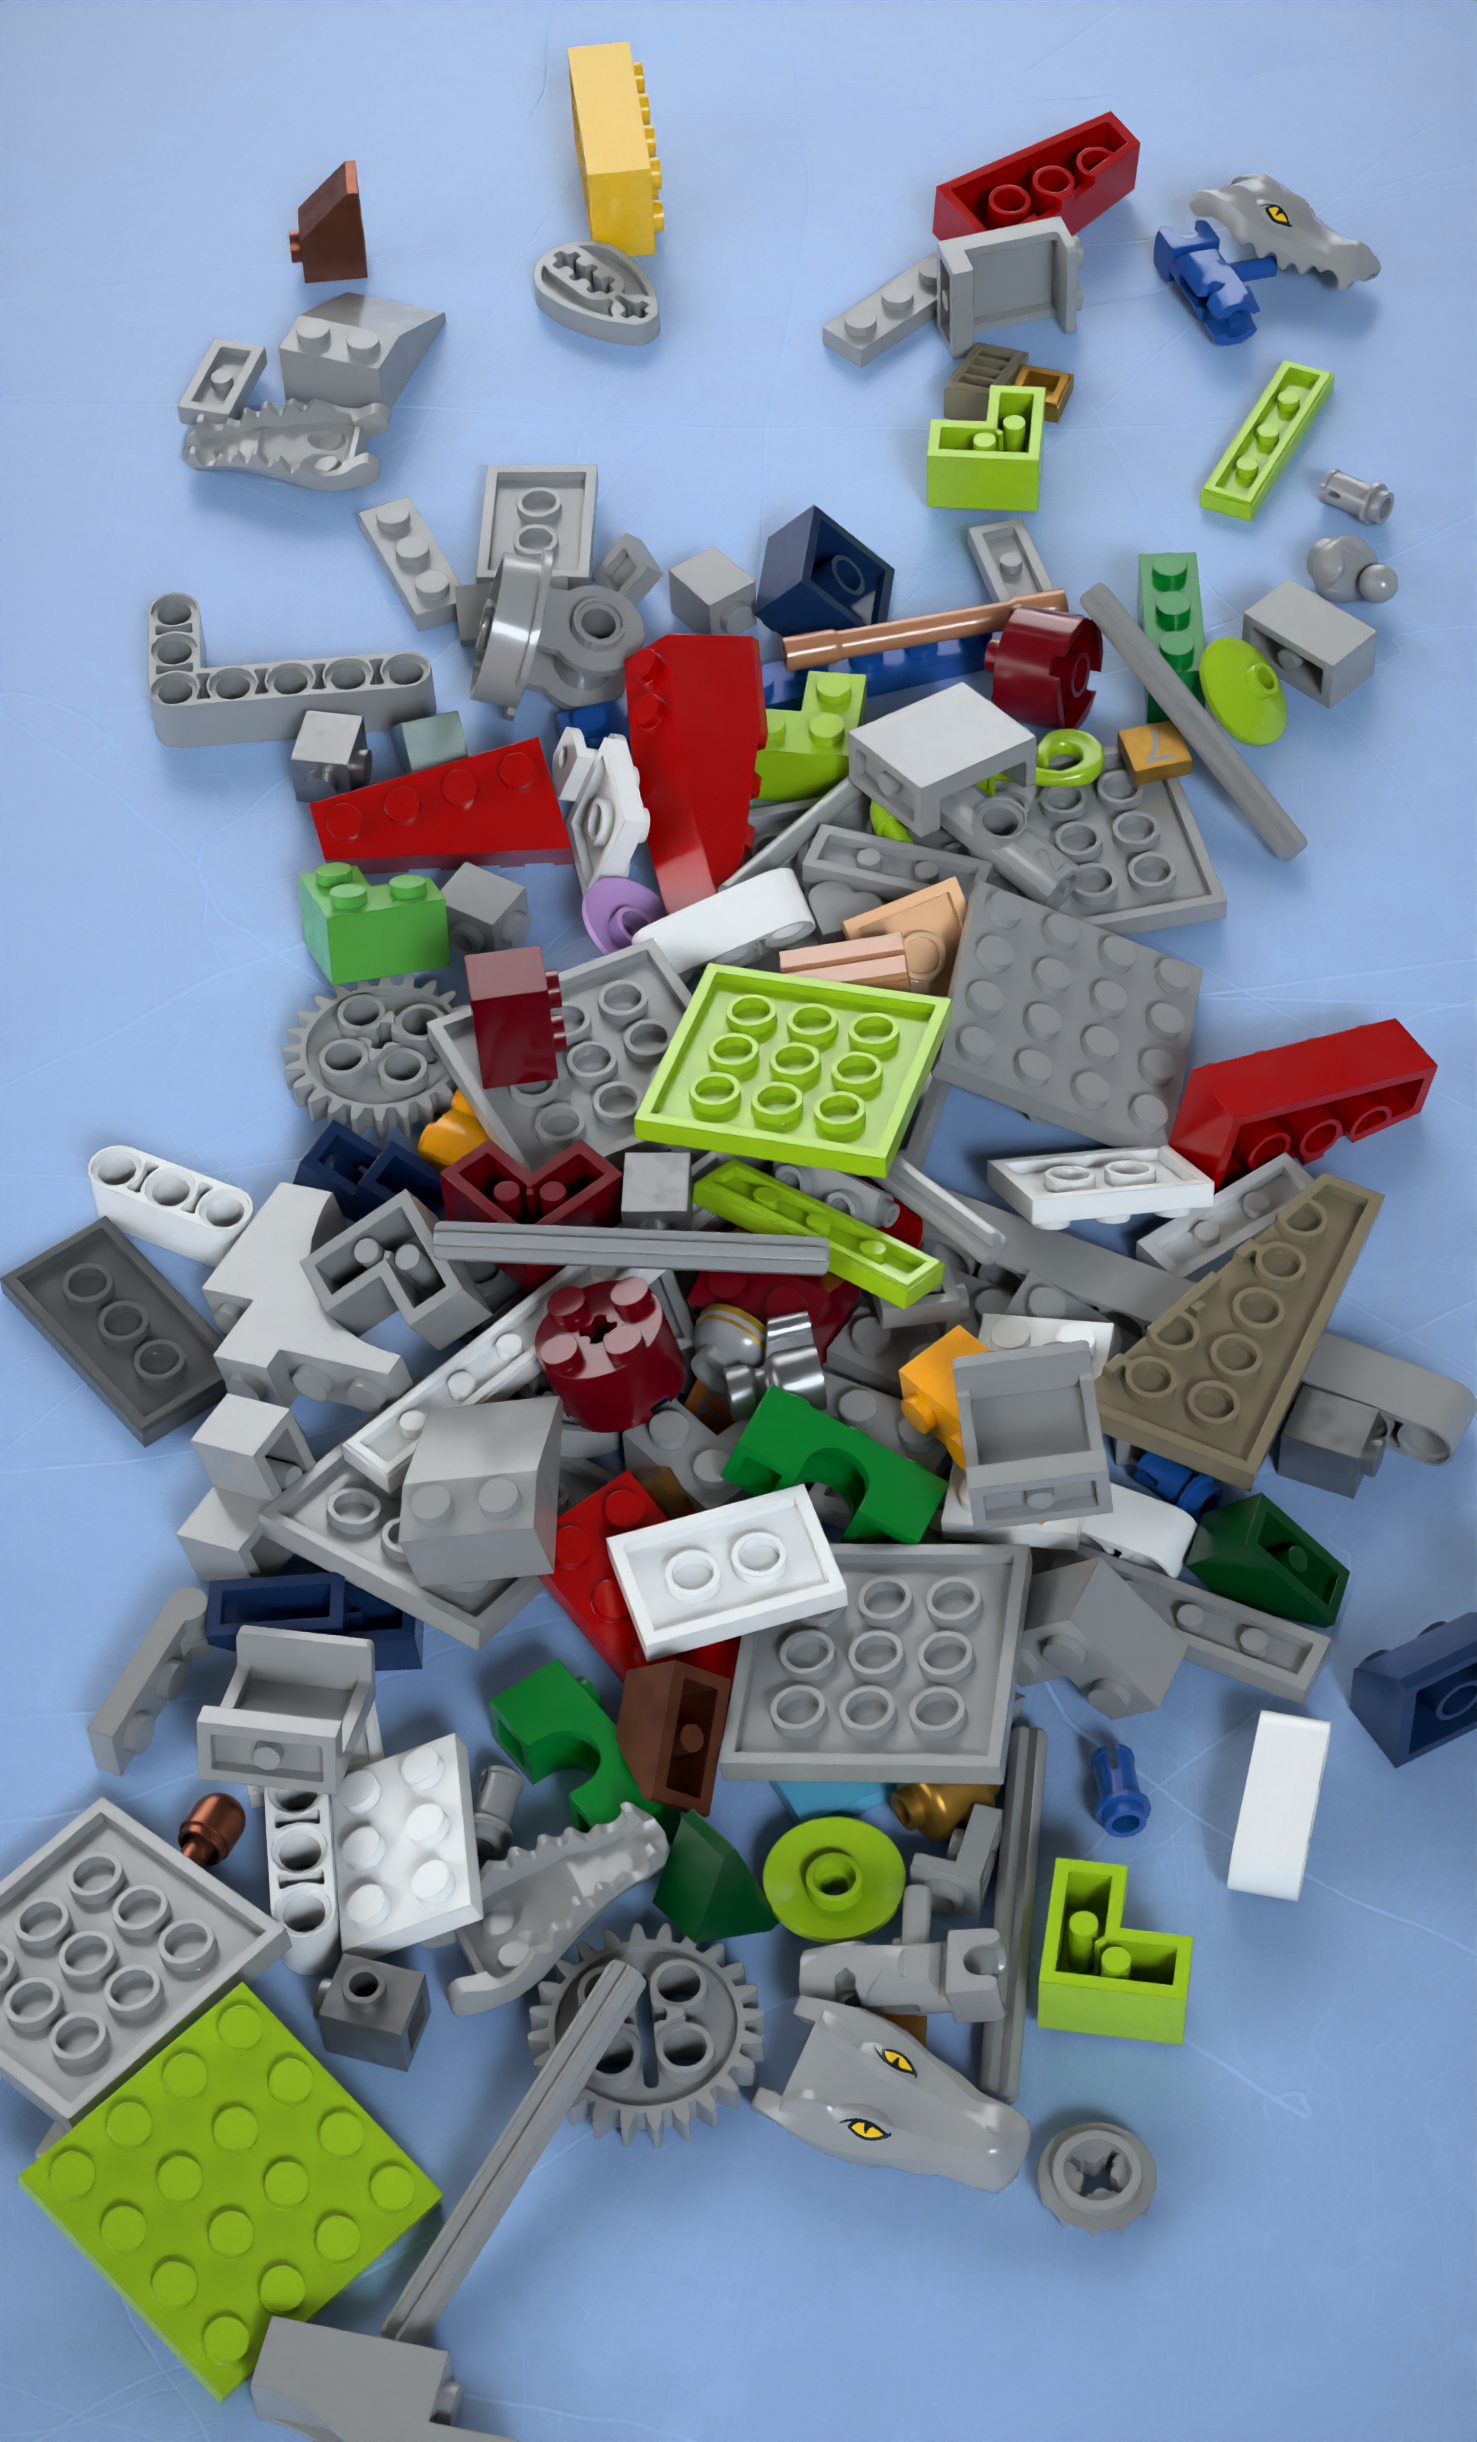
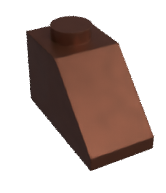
(331, 230)
(673, 1732)

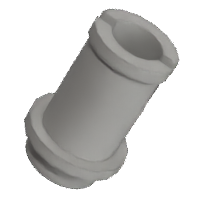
(1367, 501)
(495, 1808)

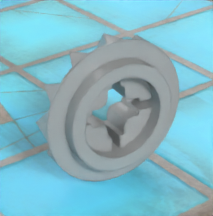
(1088, 2150)

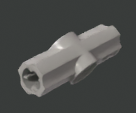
(999, 833)

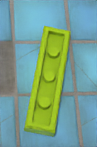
(1266, 440)
(856, 1249)

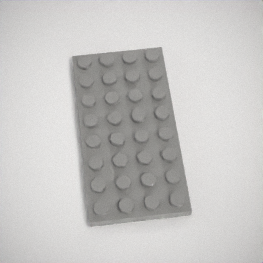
(1133, 842)

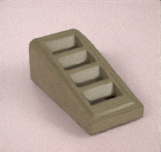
(969, 386)

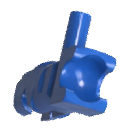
(1211, 282)

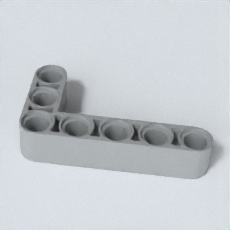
(268, 699)

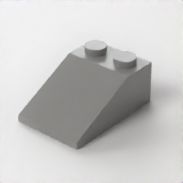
(356, 350)
(483, 1492)

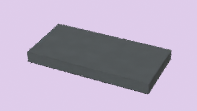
(121, 1329)

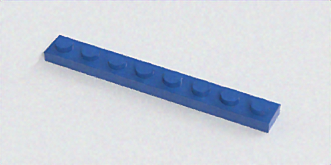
(785, 690)

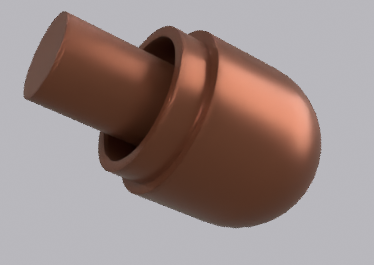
(212, 1829)

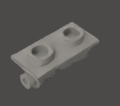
(841, 1192)

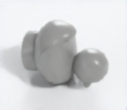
(1349, 569)

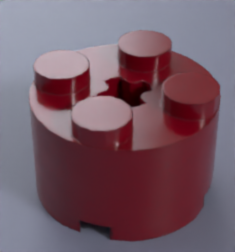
(1045, 666)
(609, 1353)

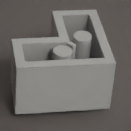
(389, 1267)
(692, 1452)
(250, 1458)
(1100, 1636)

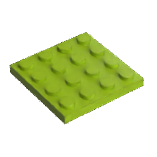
(794, 1070)
(229, 2189)

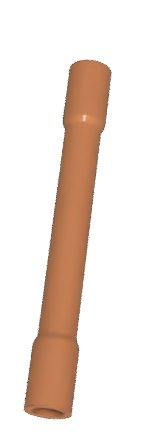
(832, 645)

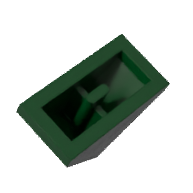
(710, 1887)

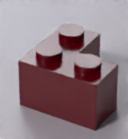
(513, 1016)
(566, 1191)

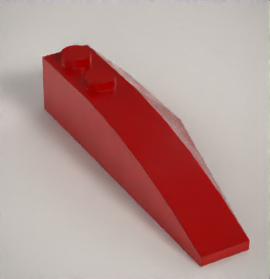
(696, 744)

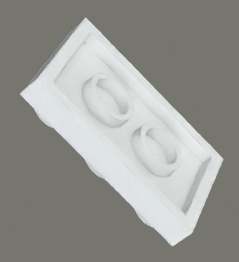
(1100, 1185)
(726, 1572)
(406, 1849)

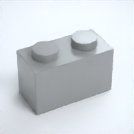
(1311, 642)

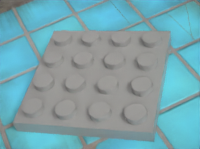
(1068, 1021)
(616, 1029)
(353, 1529)
(897, 1682)
(113, 1957)

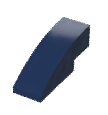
(365, 1175)
(314, 1605)

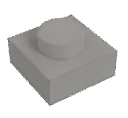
(629, 569)

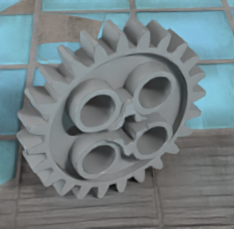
(371, 1056)
(714, 2026)

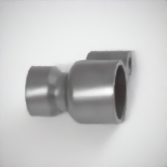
(789, 1365)

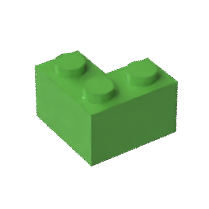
(369, 929)

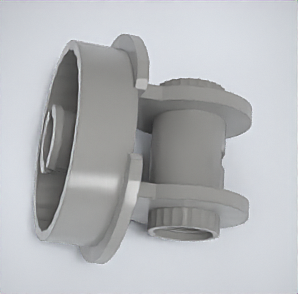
(551, 639)

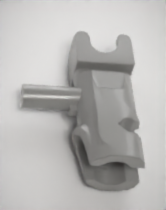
(912, 1972)

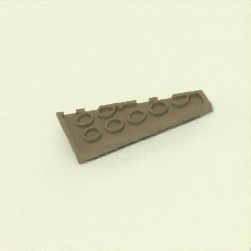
(1234, 1349)

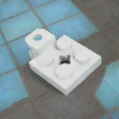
(607, 807)

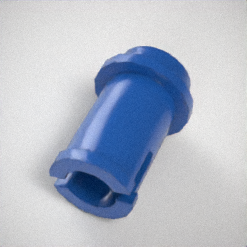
(1179, 1485)
(1121, 1804)

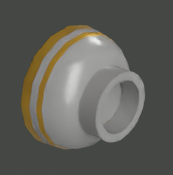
(726, 1339)

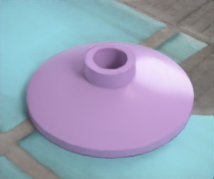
(617, 910)

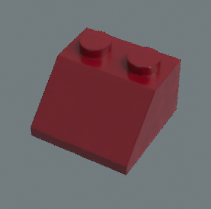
(766, 1296)

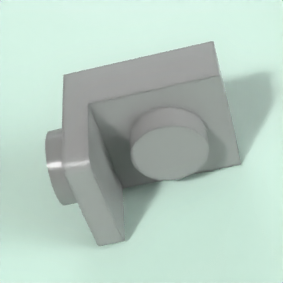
(944, 1305)
(964, 1877)

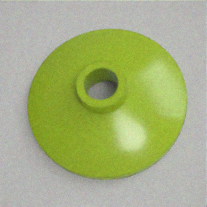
(1243, 691)
(834, 1855)

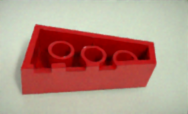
(1065, 176)
(469, 810)
(1299, 1099)

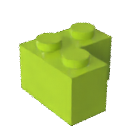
(993, 460)
(810, 746)
(1105, 1975)

